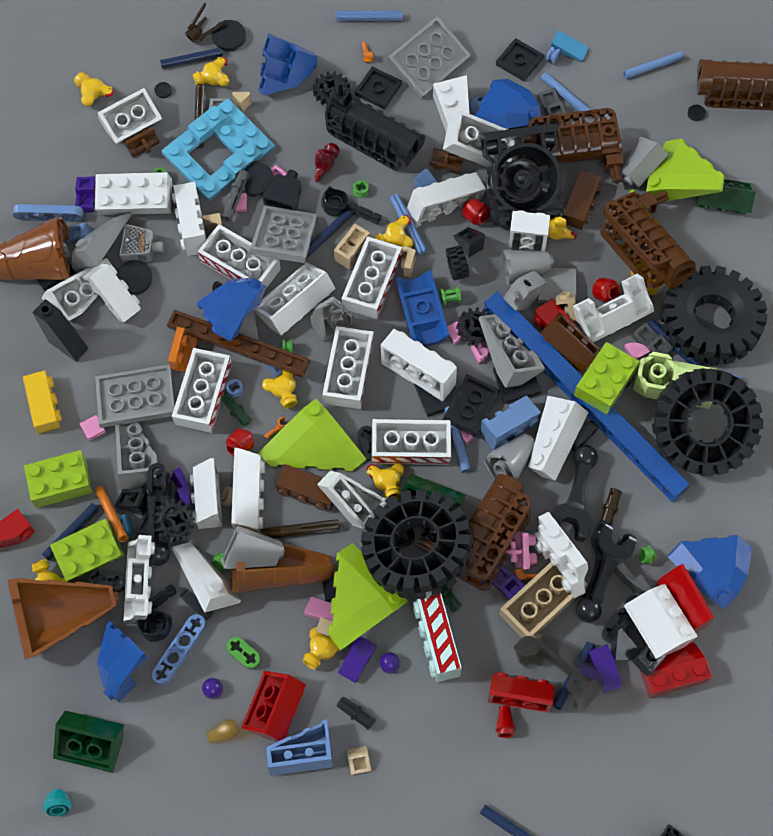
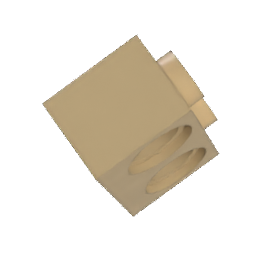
(350, 246)

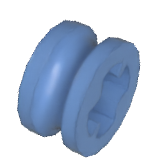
(553, 55)
(231, 384)

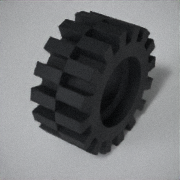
(457, 262)

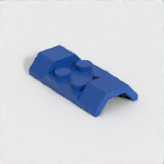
(423, 309)

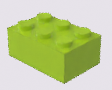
(606, 378)
(58, 479)
(87, 550)

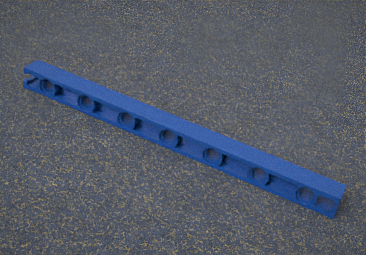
(613, 424)

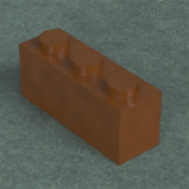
(582, 200)
(570, 342)
(303, 487)

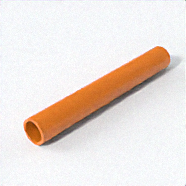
(111, 514)

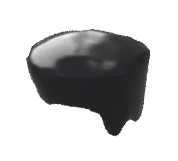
(334, 201)
(156, 626)

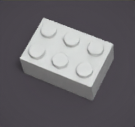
(528, 231)

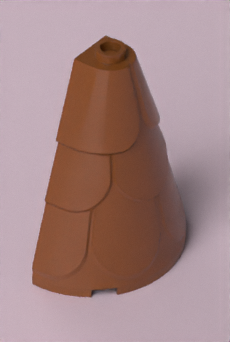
(36, 253)
(296, 568)
(55, 610)

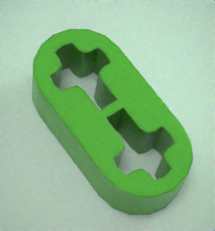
(240, 657)

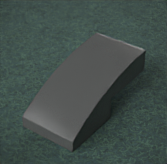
(551, 103)
(655, 343)
(637, 584)

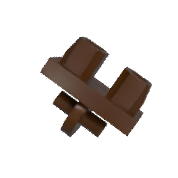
(142, 142)
(446, 160)

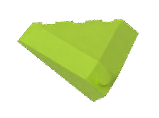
(684, 173)
(313, 441)
(358, 599)

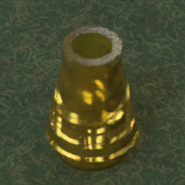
(225, 730)

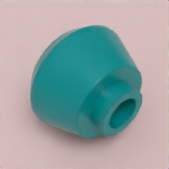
(57, 803)

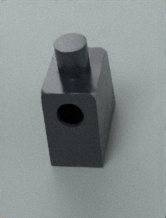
(283, 191)

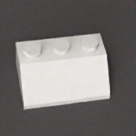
(129, 116)
(206, 495)
(660, 621)

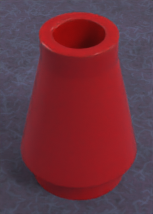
(505, 724)

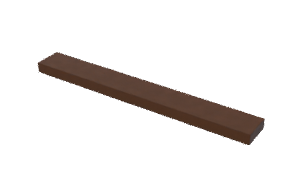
(241, 344)

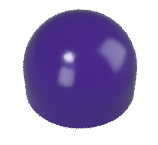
(389, 662)
(212, 688)

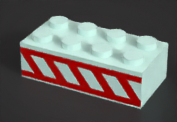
(438, 637)

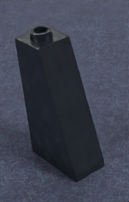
(59, 330)

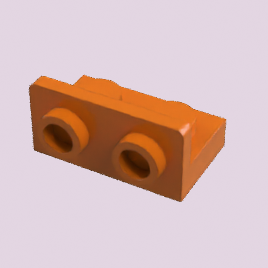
(181, 350)

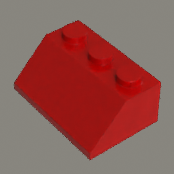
(687, 597)
(678, 671)
(521, 692)
(273, 706)

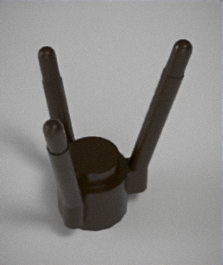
(194, 31)

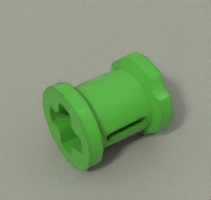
(450, 295)

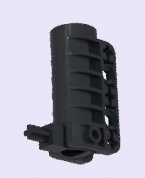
(370, 129)

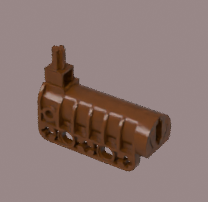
(735, 84)
(585, 140)
(645, 240)
(488, 527)

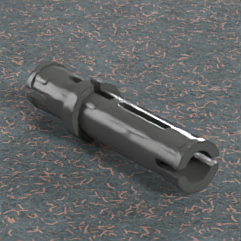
(238, 188)

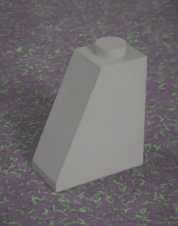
(642, 161)
(252, 549)

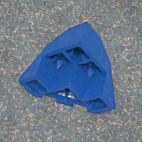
(284, 65)
(508, 105)
(230, 304)
(715, 565)
(117, 661)

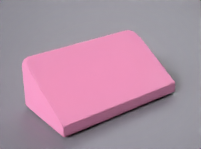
(317, 609)

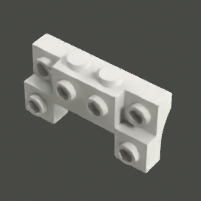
(616, 313)
(557, 546)
(137, 574)

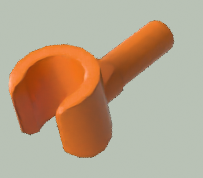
(368, 55)
(277, 428)
(520, 574)

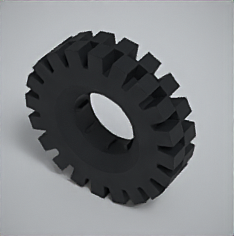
(715, 287)
(674, 411)
(424, 572)

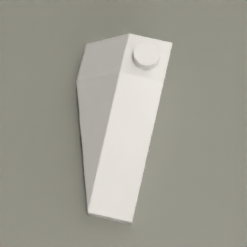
(207, 582)

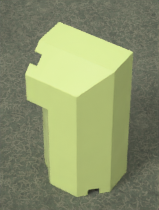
(657, 371)

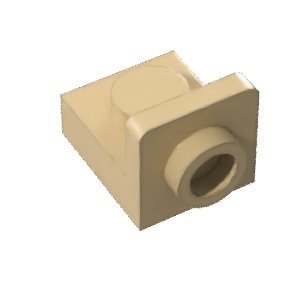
(408, 260)
(568, 300)

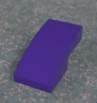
(85, 193)
(182, 491)
(507, 583)
(357, 659)
(604, 664)

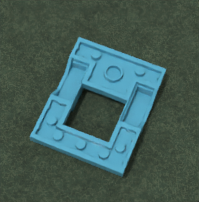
(234, 132)

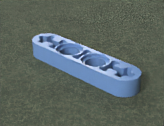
(47, 212)
(182, 651)

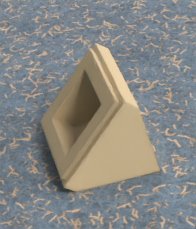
(242, 100)

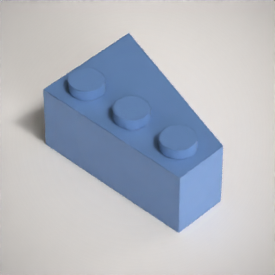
(510, 423)
(301, 752)

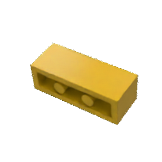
(42, 401)

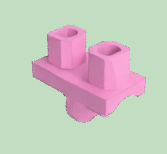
(520, 550)

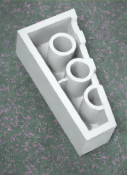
(190, 217)
(555, 436)

